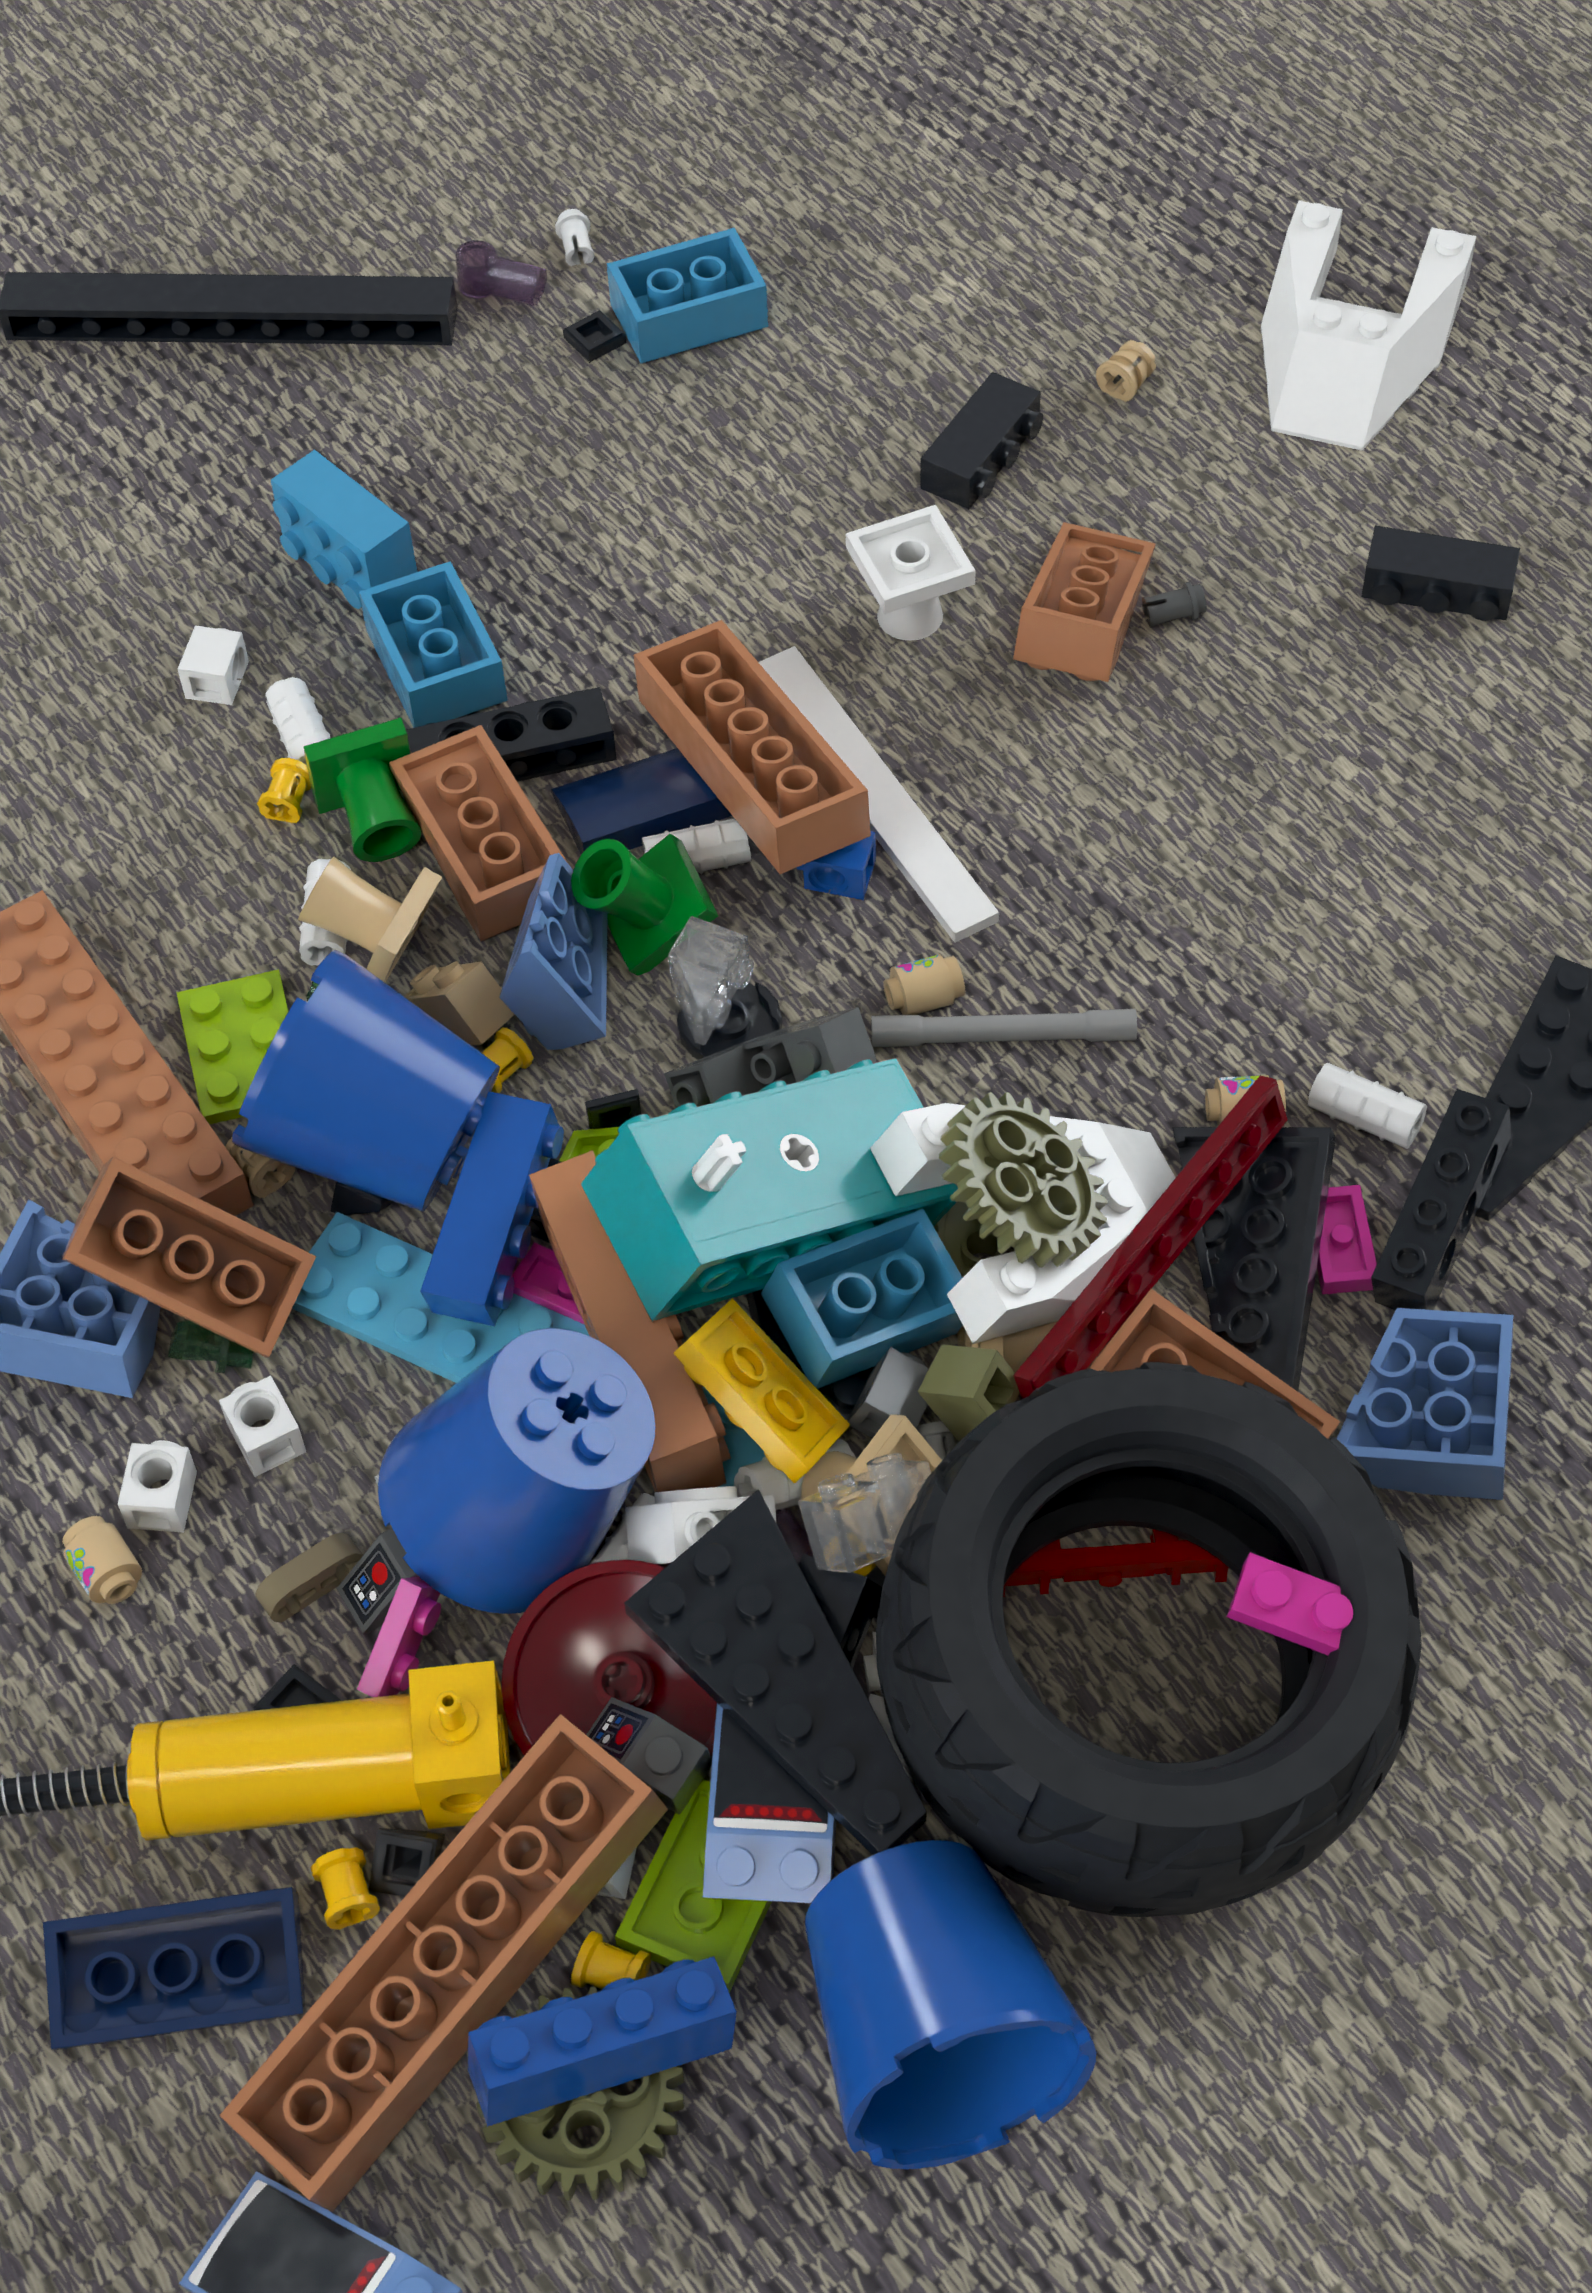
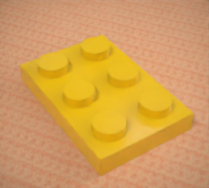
(762, 1390)

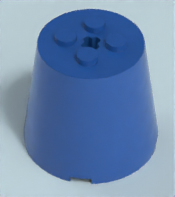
(366, 1089)
(517, 1469)
(938, 2008)

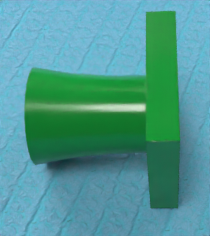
(357, 775)
(643, 897)

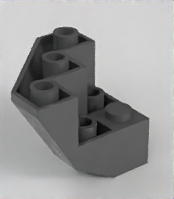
(785, 1055)

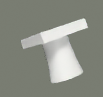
(908, 568)

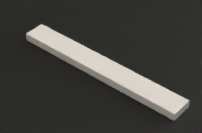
(893, 814)

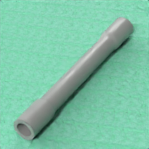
(1090, 1026)

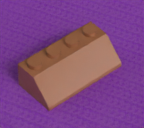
(188, 1256)

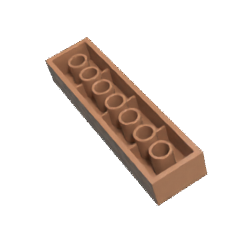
(101, 1063)
(443, 1964)

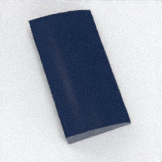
(638, 801)
(174, 1968)

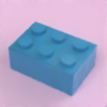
(687, 295)
(340, 527)
(433, 645)
(863, 1296)

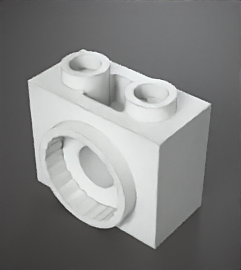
(678, 1520)

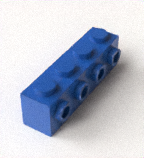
(491, 1210)
(600, 2039)

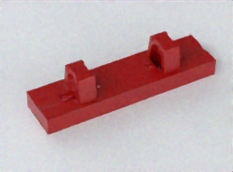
(1116, 1562)

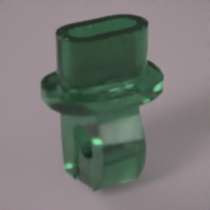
(195, 1342)

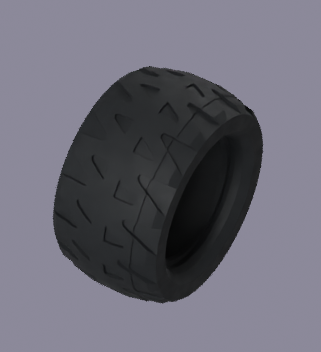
(1180, 1459)

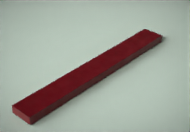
(1157, 1238)

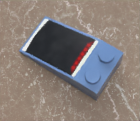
(762, 1826)
(291, 2245)

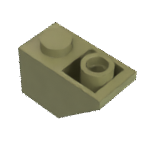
(967, 1386)

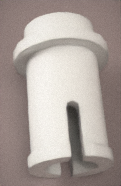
(573, 230)

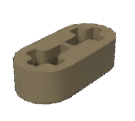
(308, 1576)

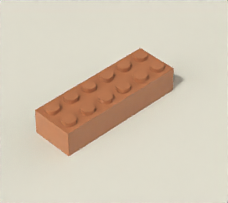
(752, 746)
(687, 1429)

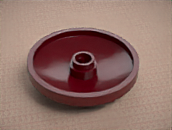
(583, 1648)

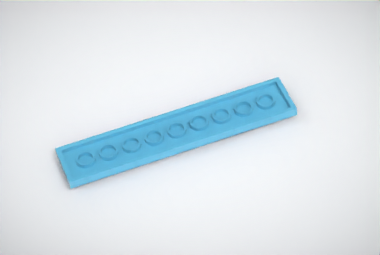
(372, 1291)

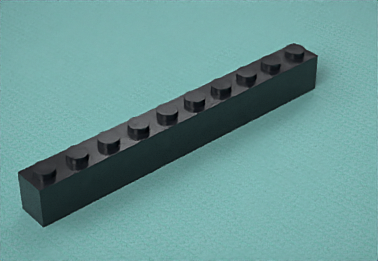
(228, 308)

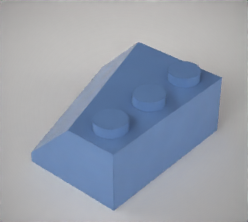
(559, 964)
(65, 1320)
(1435, 1405)

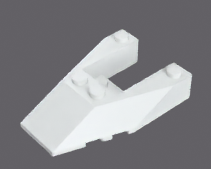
(1345, 366)
(999, 1291)

